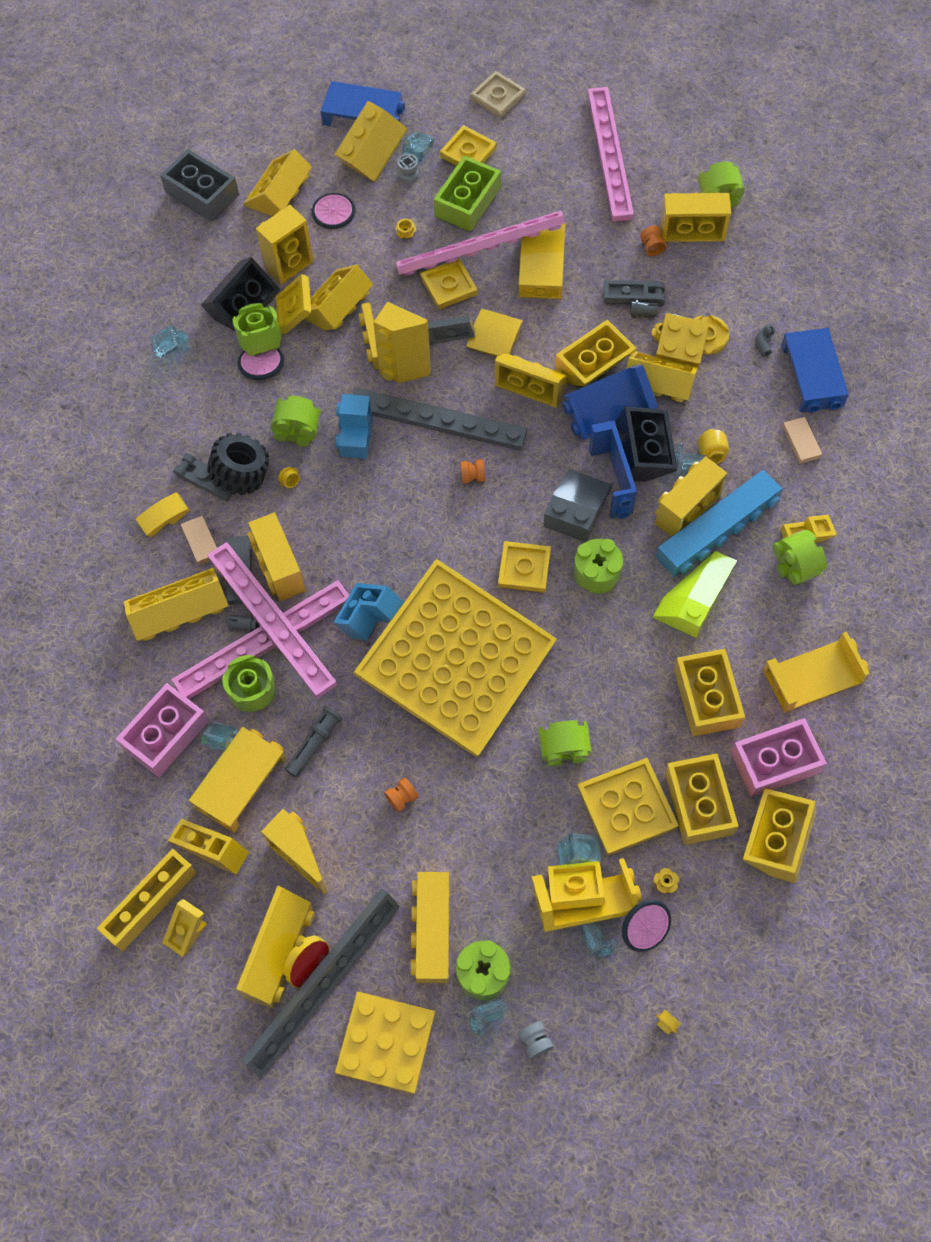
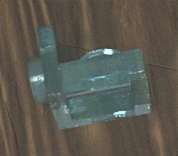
(417, 143)
(169, 340)
(685, 461)
(218, 735)
(579, 849)
(592, 938)
(490, 1011)

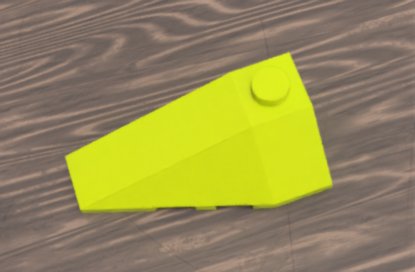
(694, 597)

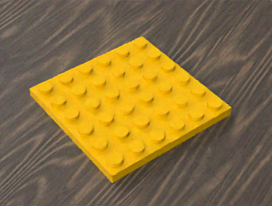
(455, 657)

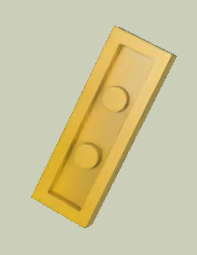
(366, 319)

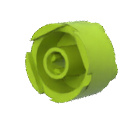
(723, 178)
(257, 329)
(295, 420)
(799, 557)
(598, 565)
(252, 696)
(565, 742)
(489, 956)

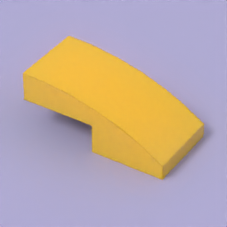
(161, 513)
(819, 525)

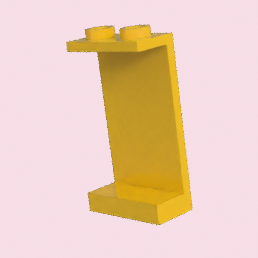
(542, 265)
(816, 673)
(236, 777)
(619, 900)

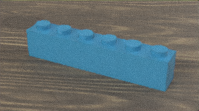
(719, 523)

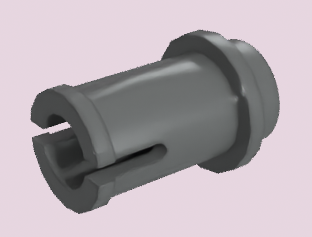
(643, 309)
(242, 623)

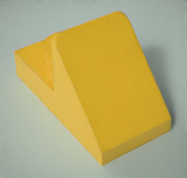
(184, 928)

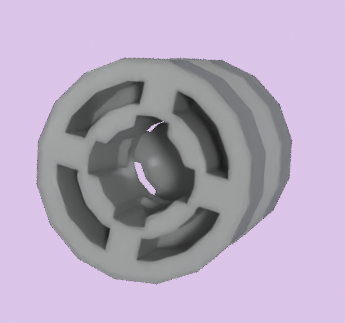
(408, 168)
(535, 1039)

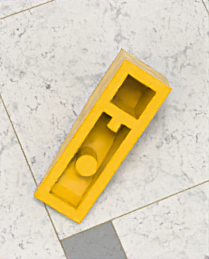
(209, 846)

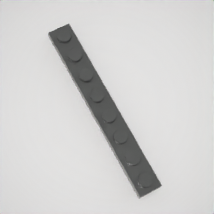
(445, 420)
(320, 983)

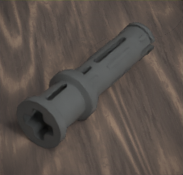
(319, 732)

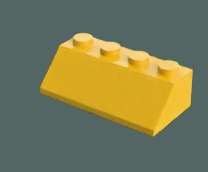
(401, 344)
(175, 604)
(279, 934)

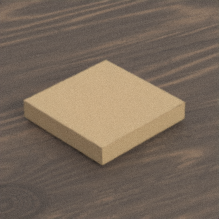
(498, 94)

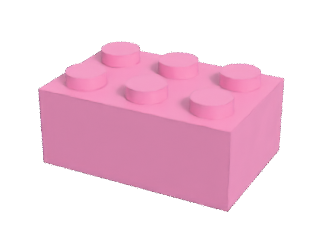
(162, 730)
(778, 757)

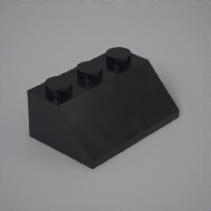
(241, 287)
(647, 442)

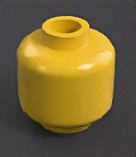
(714, 445)

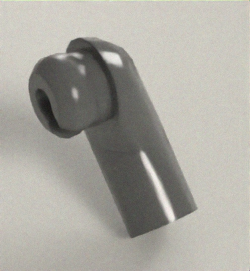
(763, 338)

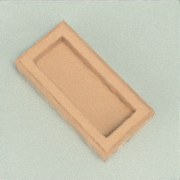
(802, 440)
(199, 539)

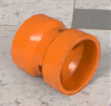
(653, 240)
(472, 471)
(402, 794)

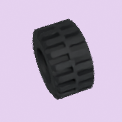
(238, 464)

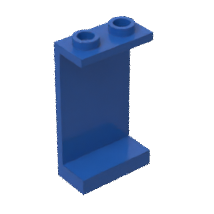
(348, 101)
(816, 369)
(607, 398)
(605, 439)

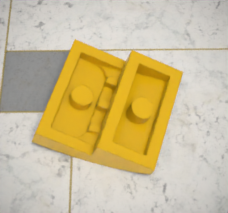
(494, 333)

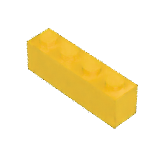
(147, 900)
(432, 927)

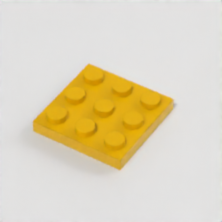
(627, 806)
(385, 1042)

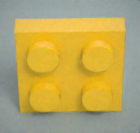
(470, 144)
(449, 284)
(293, 303)
(682, 339)
(524, 566)
(576, 885)

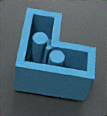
(355, 426)
(365, 608)

